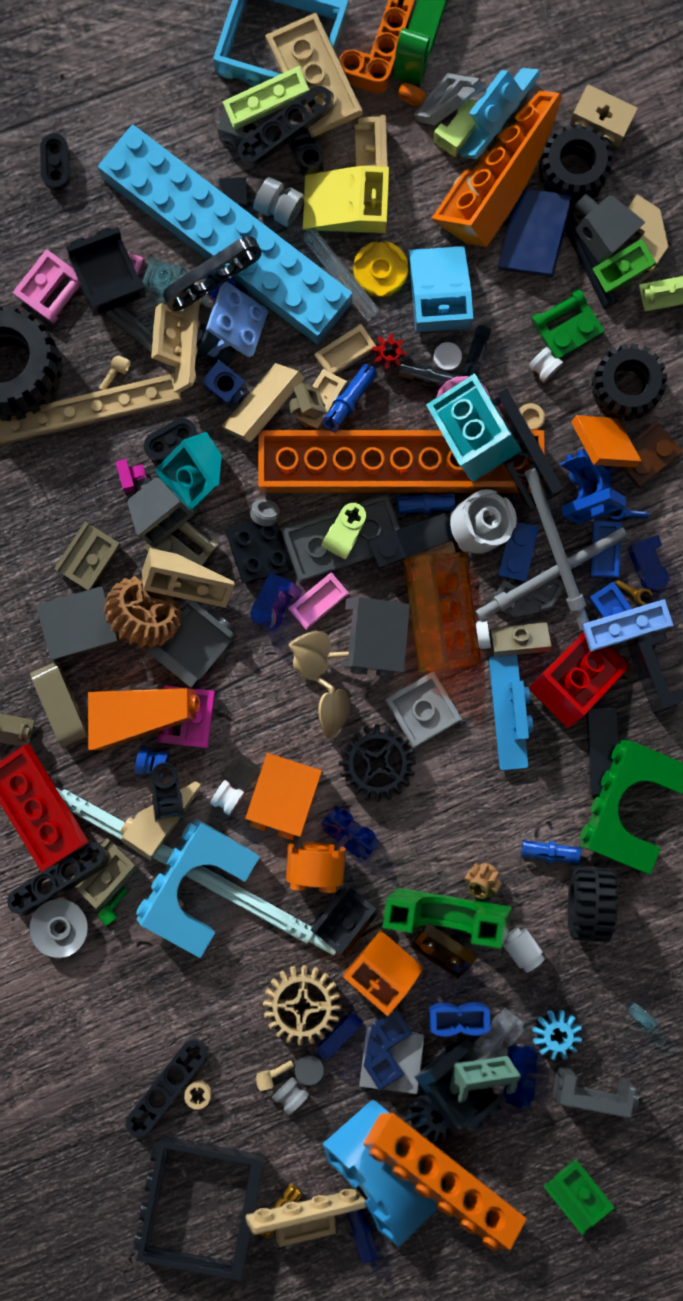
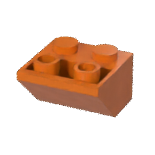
(383, 972)

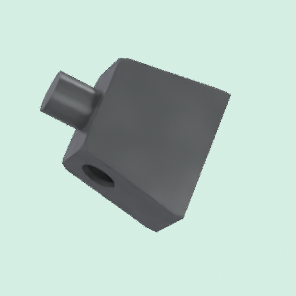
(606, 225)
(156, 510)

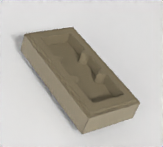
(520, 639)

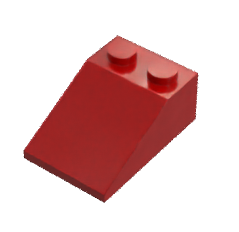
(578, 680)

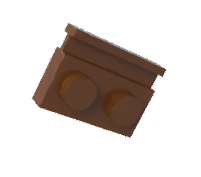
(655, 450)

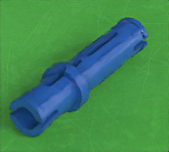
(344, 405)

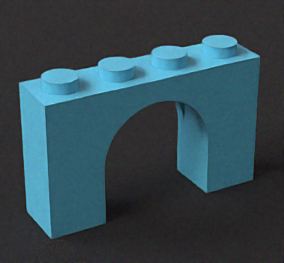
(199, 847)

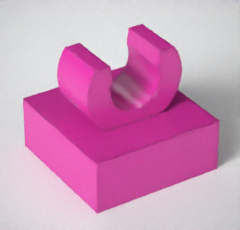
(129, 475)

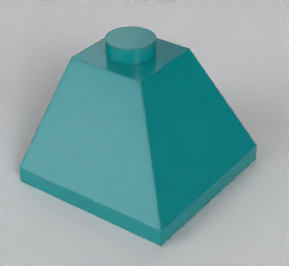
(192, 469)

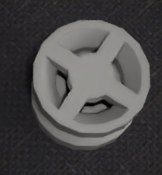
(290, 1096)

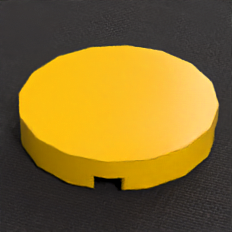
(380, 269)

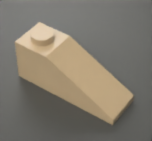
(185, 579)
(145, 834)

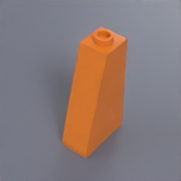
(133, 714)

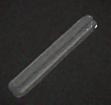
(340, 273)

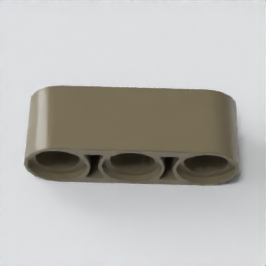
(59, 704)

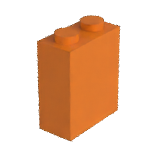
(283, 796)

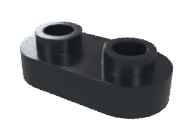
(55, 163)
(168, 437)

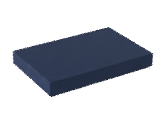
(535, 233)

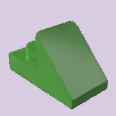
(624, 266)

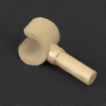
(118, 364)
(264, 1078)

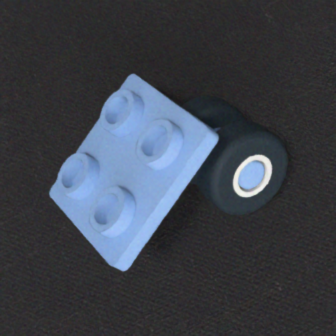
(232, 326)

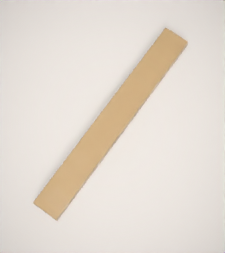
(92, 408)

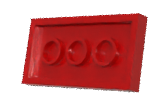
(37, 809)

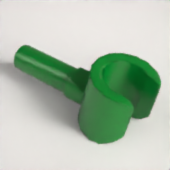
(107, 914)

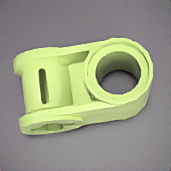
(342, 534)

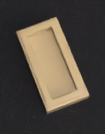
(345, 350)

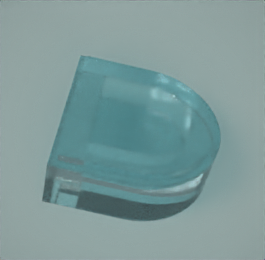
(642, 1016)

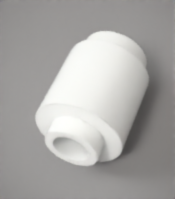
(523, 949)

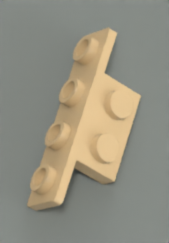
(177, 342)
(306, 1219)

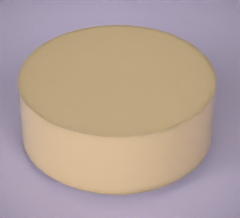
(533, 415)

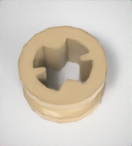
(188, 1094)

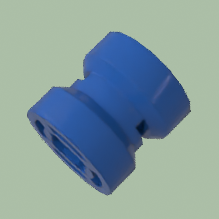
(146, 758)

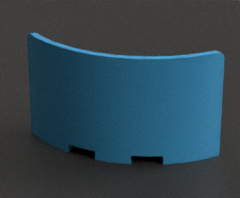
(391, 1201)

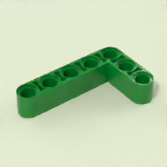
(418, 41)

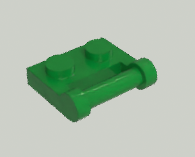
(572, 333)

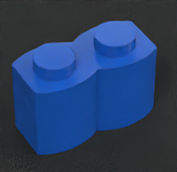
(468, 1018)

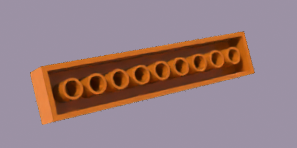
(372, 463)

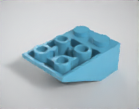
(440, 289)

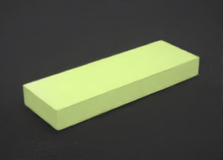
(266, 98)

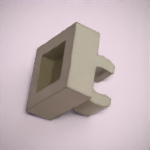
(307, 401)

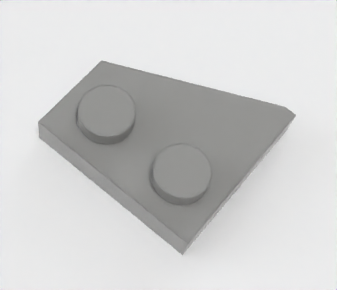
(447, 97)

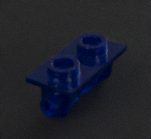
(361, 839)
(525, 1062)

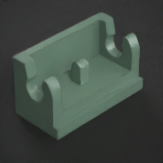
(483, 1074)

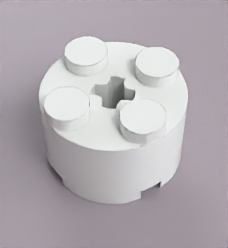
(483, 521)

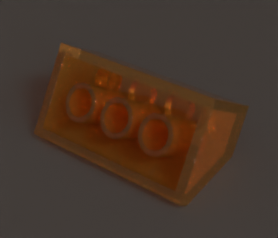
(442, 611)

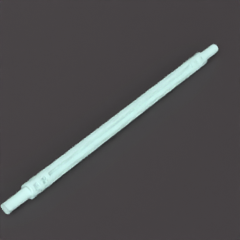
(203, 876)

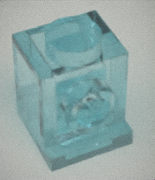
(161, 275)

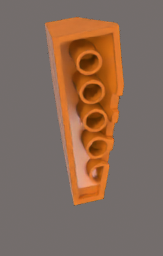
(499, 175)

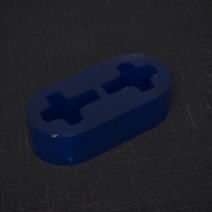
(339, 1036)

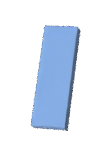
(627, 625)

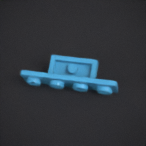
(510, 713)

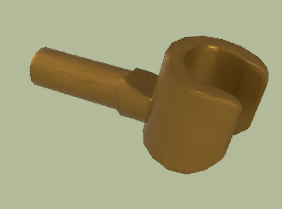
(634, 592)

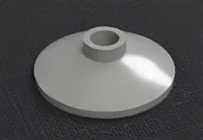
(44, 931)

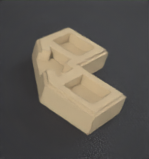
(653, 229)

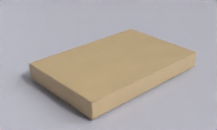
(263, 402)

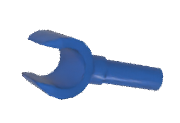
(629, 513)

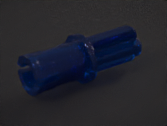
(362, 1234)

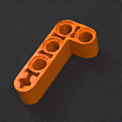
(378, 61)

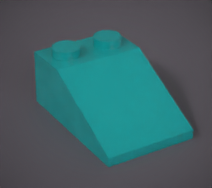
(473, 428)

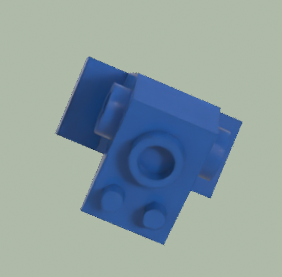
(590, 504)

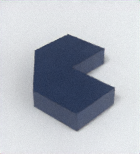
(378, 1060)

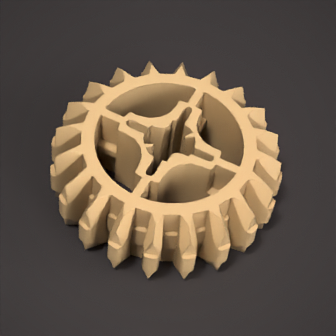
(288, 1004)

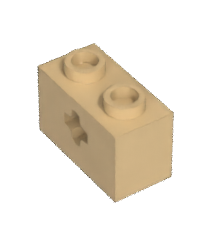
(599, 104)

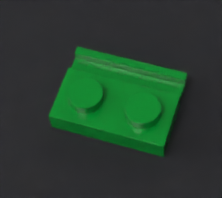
(578, 1196)

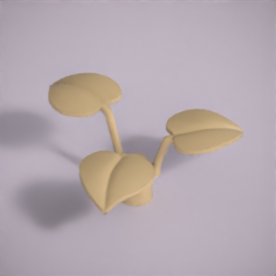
(311, 662)

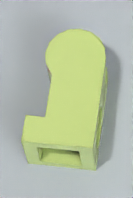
(458, 131)

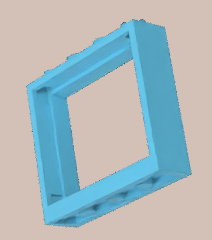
(254, 75)

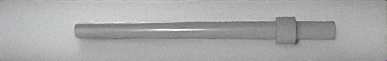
(504, 600)
(575, 600)

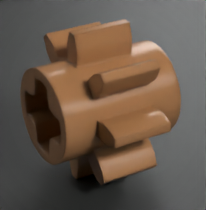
(483, 881)

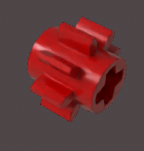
(395, 354)

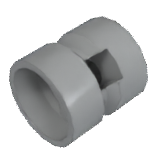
(277, 201)

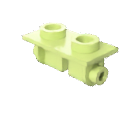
(662, 293)

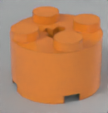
(315, 866)

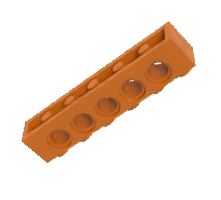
(504, 1219)

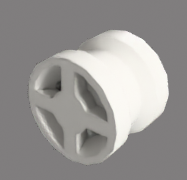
(545, 364)
(226, 797)

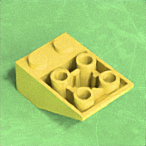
(347, 200)

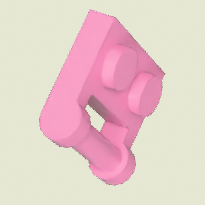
(42, 281)

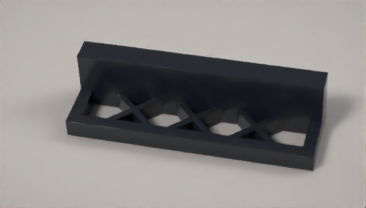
(530, 449)

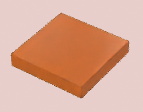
(606, 441)

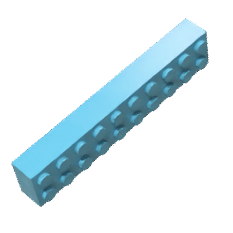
(212, 221)

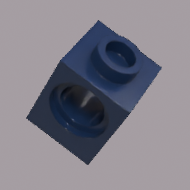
(220, 374)

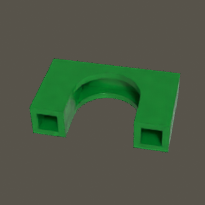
(604, 831)
(411, 908)

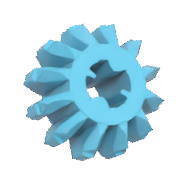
(549, 1043)

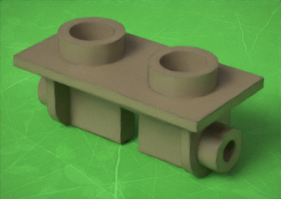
(15, 730)

